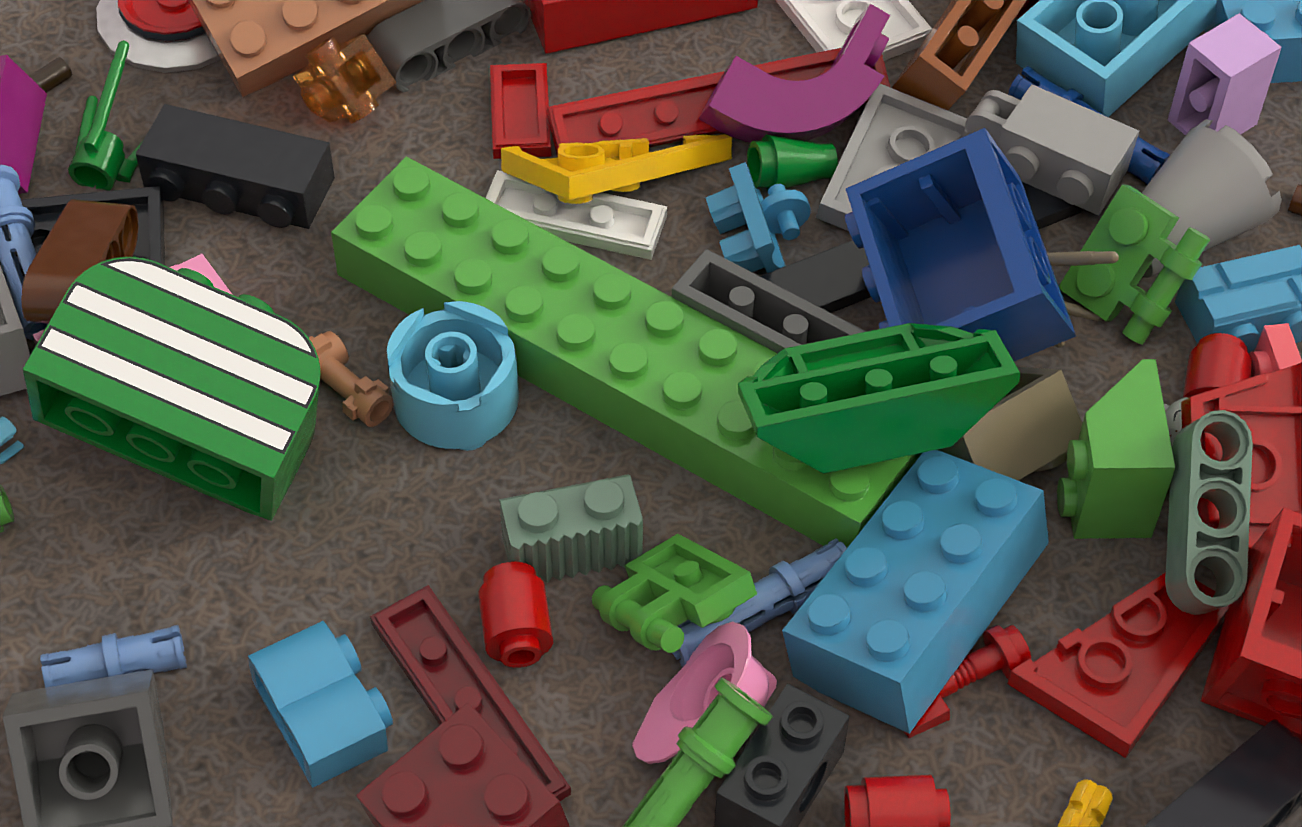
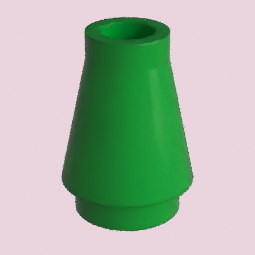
(789, 161)

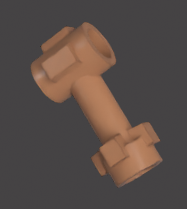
(363, 397)

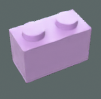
(1225, 77)

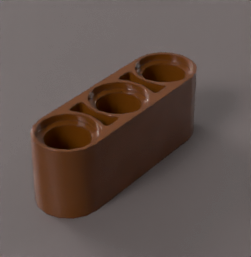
(79, 239)

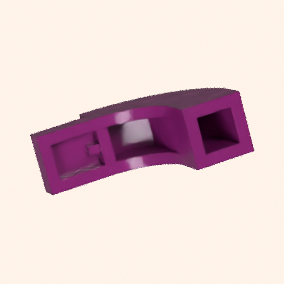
(757, 104)

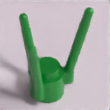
(100, 153)

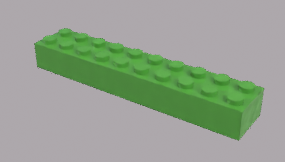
(599, 343)

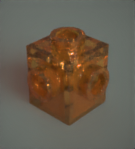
(343, 79)

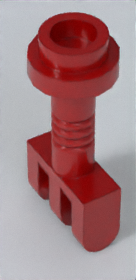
(1002, 650)

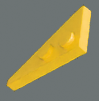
(611, 164)

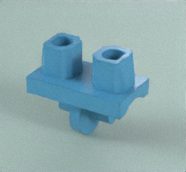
(744, 204)

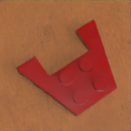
(1274, 415)

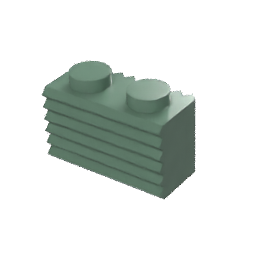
(574, 527)

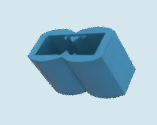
(321, 702)

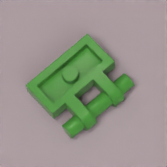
(1138, 233)
(672, 586)

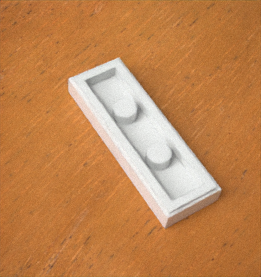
(602, 223)

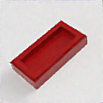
(520, 108)

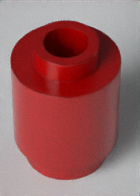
(1215, 363)
(515, 614)
(896, 802)

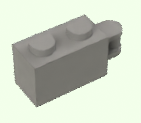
(1058, 144)

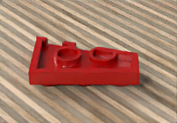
(1120, 667)

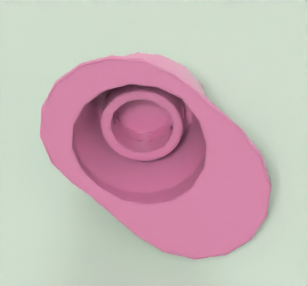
(691, 691)

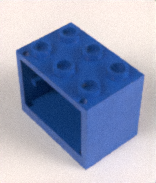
(959, 247)

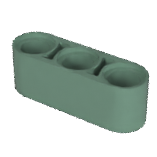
(1229, 489)

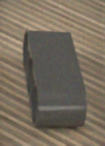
(440, 32)

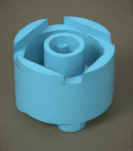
(453, 375)

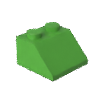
(1120, 461)

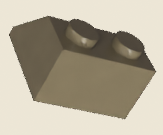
(1025, 428)

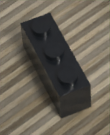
(236, 166)

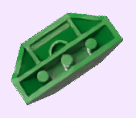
(877, 393)

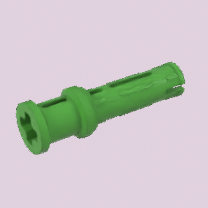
(703, 754)

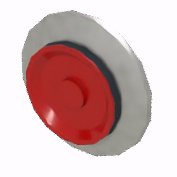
(159, 33)

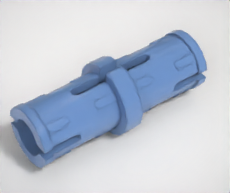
(114, 656)

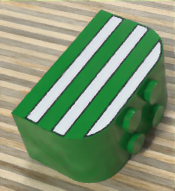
(179, 380)

